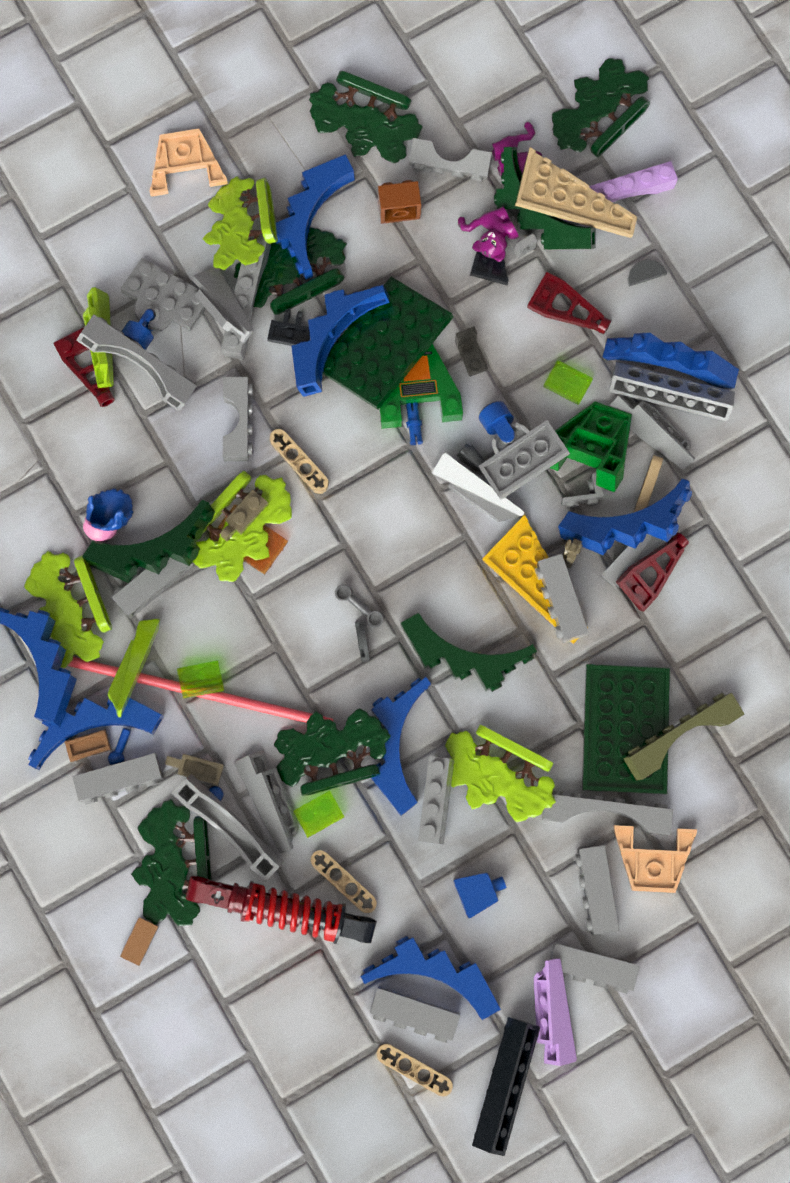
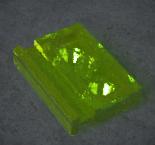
(568, 382)
(200, 679)
(318, 814)

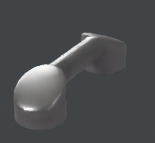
(345, 593)

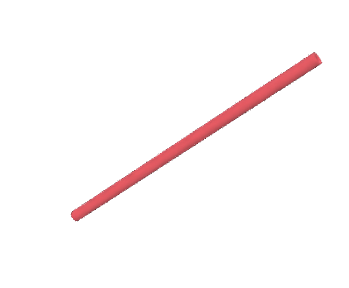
(217, 696)

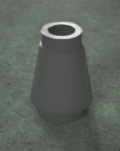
(470, 456)

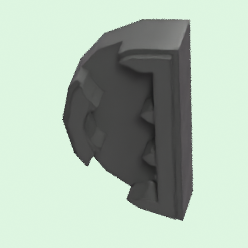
(645, 271)
(362, 642)

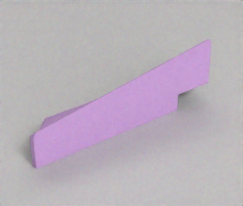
(553, 1015)

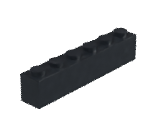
(506, 1086)

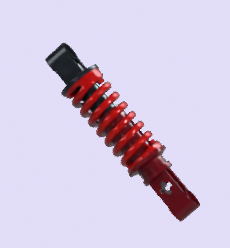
(255, 902)

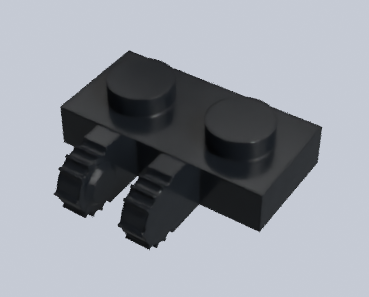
(288, 333)

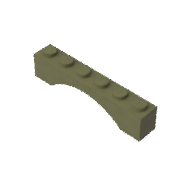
(649, 757)

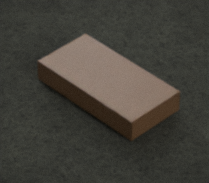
(88, 745)
(139, 941)

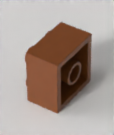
(399, 201)

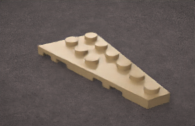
(565, 196)

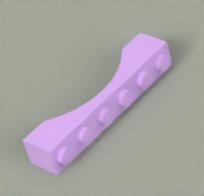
(646, 181)

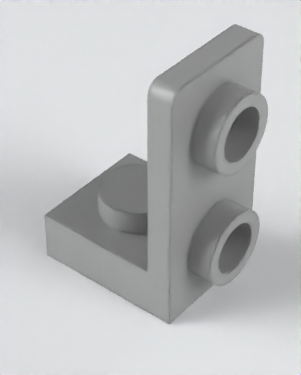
(522, 244)
(591, 499)

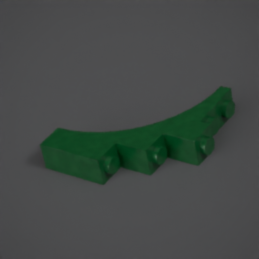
(557, 232)
(153, 555)
(488, 668)

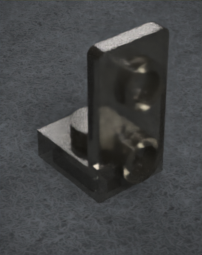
(470, 351)

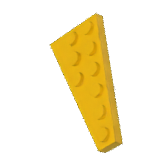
(515, 562)

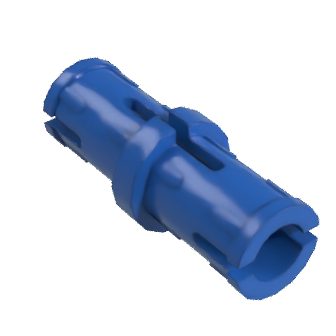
(414, 423)

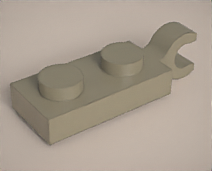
(244, 514)
(571, 551)
(201, 769)

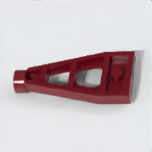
(545, 295)
(68, 349)
(636, 587)

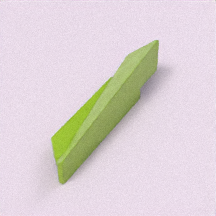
(102, 362)
(132, 664)

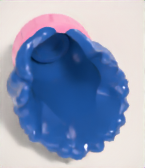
(107, 514)

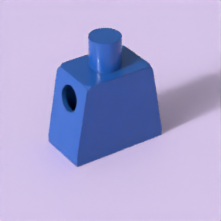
(478, 892)

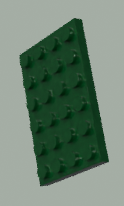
(385, 344)
(620, 713)

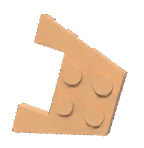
(180, 153)
(654, 869)

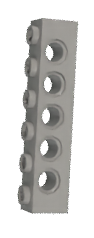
(672, 391)

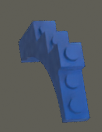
(318, 186)
(324, 331)
(673, 355)
(629, 529)
(54, 682)
(92, 716)
(392, 717)
(467, 981)

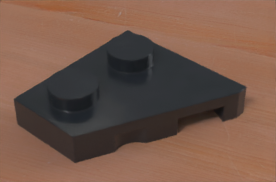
(489, 269)

